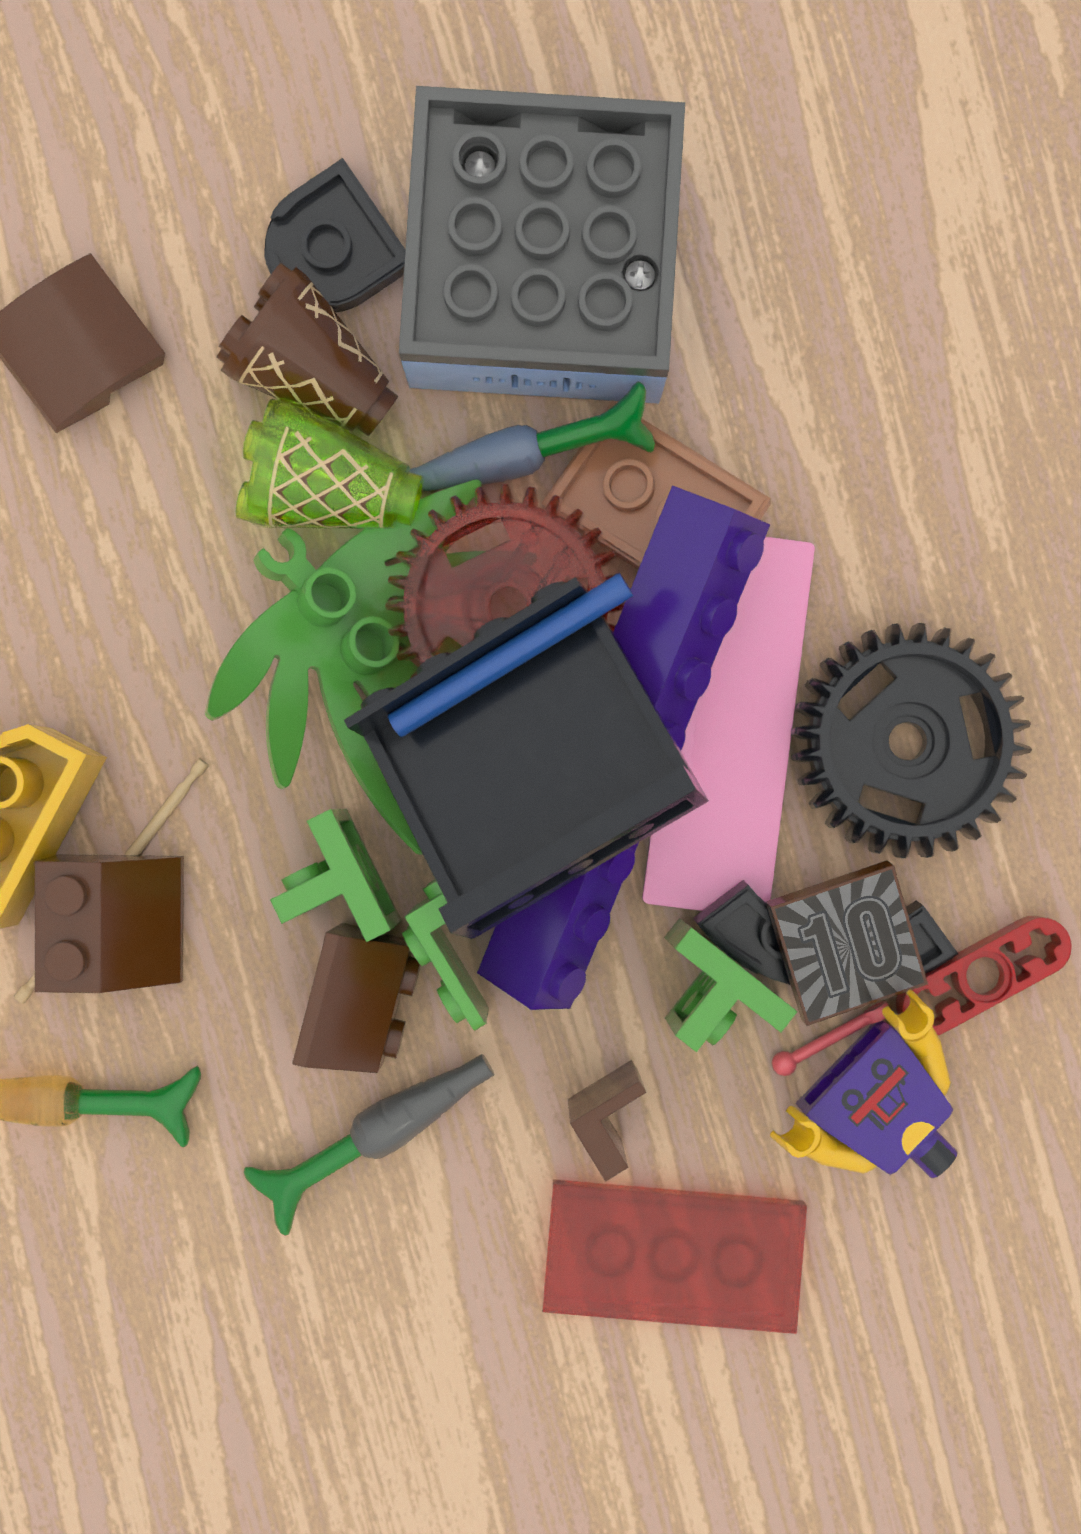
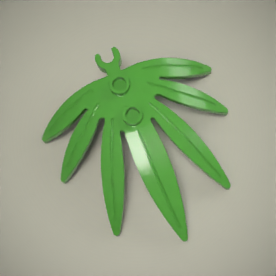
(339, 629)

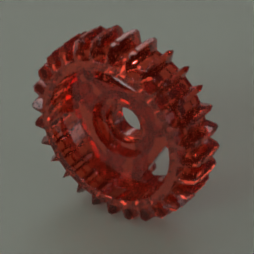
(457, 599)

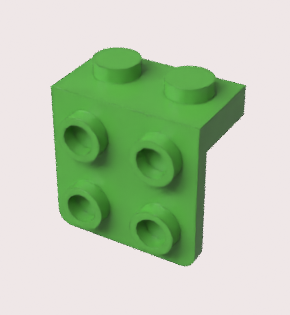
(430, 944)

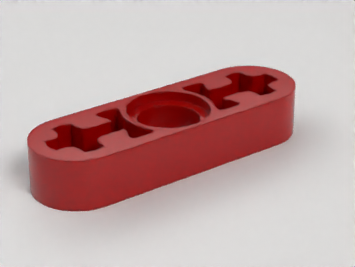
(1032, 968)

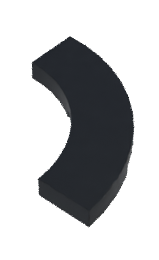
(744, 931)

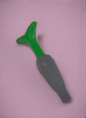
(373, 1134)

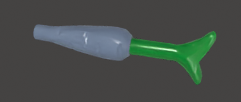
(522, 450)

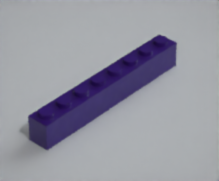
(671, 637)

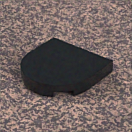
(335, 238)

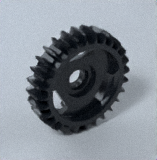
(943, 774)

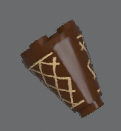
(306, 355)

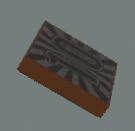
(847, 942)

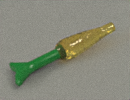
(63, 1100)

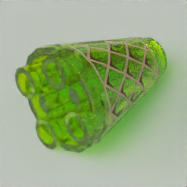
(321, 475)

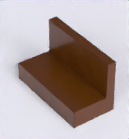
(590, 1119)

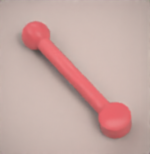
(785, 1063)

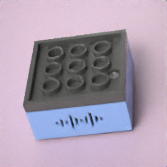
(541, 243)

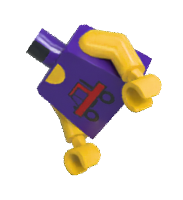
(879, 1101)

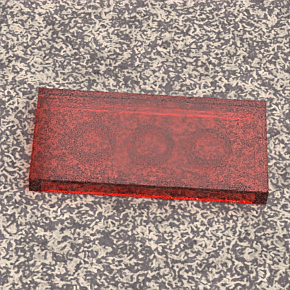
(674, 1256)

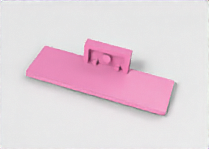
(740, 743)

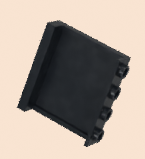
(532, 769)

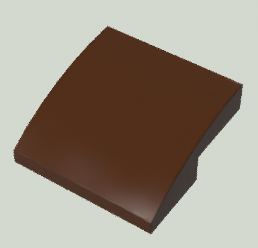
(75, 343)

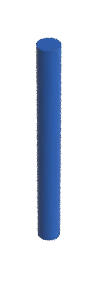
(510, 655)

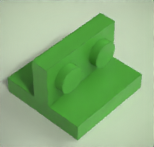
(344, 871)
(706, 1005)

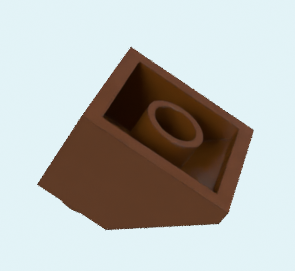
(108, 922)
(356, 1002)

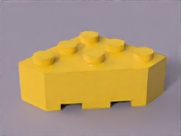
(40, 795)

